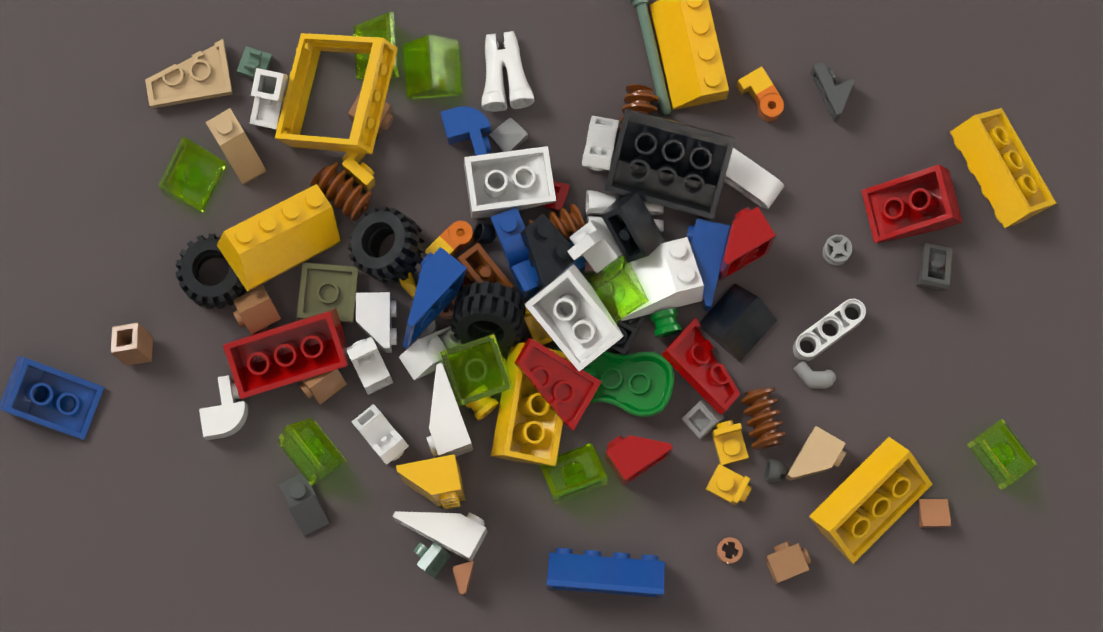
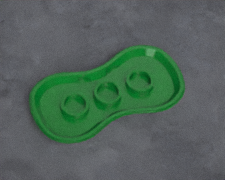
(634, 382)

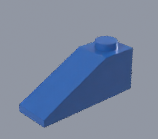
(708, 246)

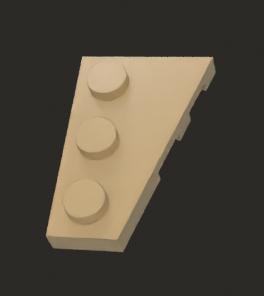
(195, 79)

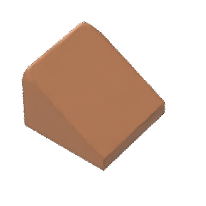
(934, 513)
(463, 575)

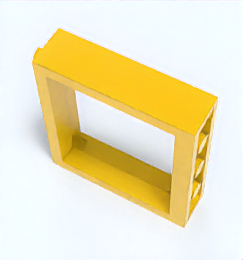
(370, 101)

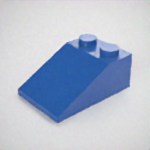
(436, 288)
(51, 397)

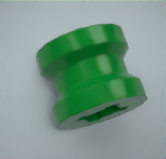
(665, 323)

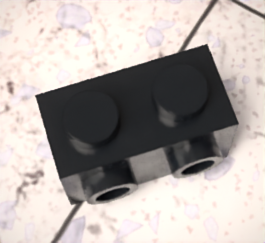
(632, 227)

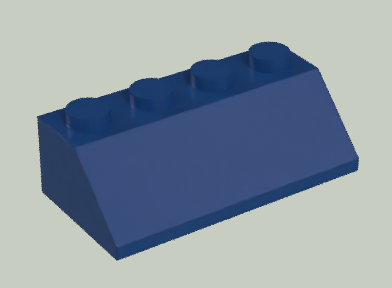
(606, 574)

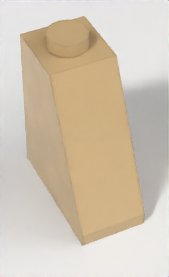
(236, 146)

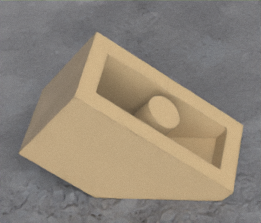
(817, 455)

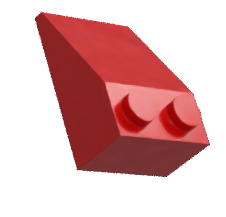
(912, 204)

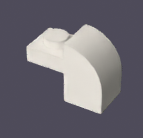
(269, 93)
(600, 143)
(595, 245)
(369, 365)
(226, 418)
(380, 434)

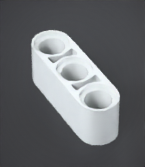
(752, 180)
(836, 318)

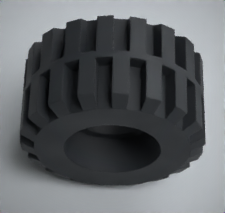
(370, 234)
(188, 272)
(486, 311)

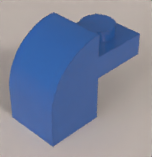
(466, 124)
(508, 229)

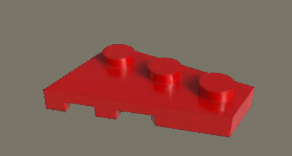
(698, 366)
(557, 381)

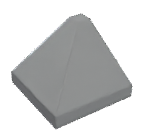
(509, 135)
(702, 419)

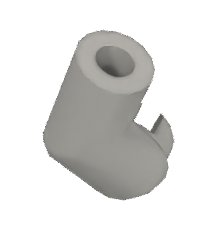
(815, 379)

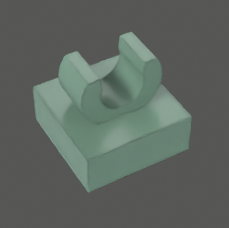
(253, 59)
(432, 558)

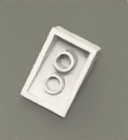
(508, 181)
(668, 278)
(575, 317)
(446, 423)
(450, 530)

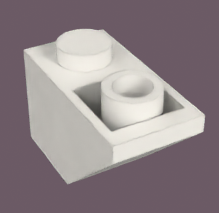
(375, 316)
(425, 353)

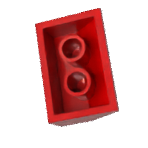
(747, 241)

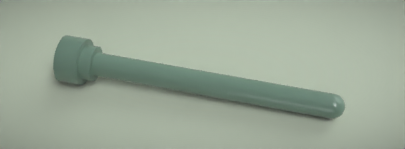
(652, 53)

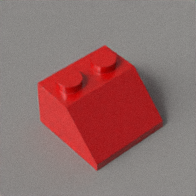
(634, 456)

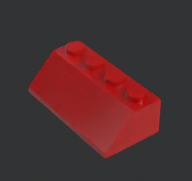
(287, 353)

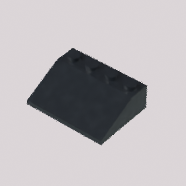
(670, 163)

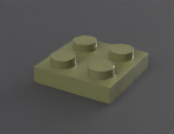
(327, 288)

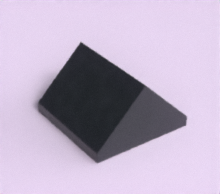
(738, 321)

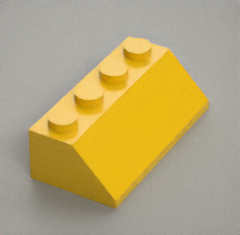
(689, 52)
(1002, 167)
(280, 237)
(526, 423)
(435, 480)
(871, 499)

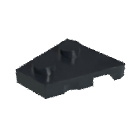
(546, 250)

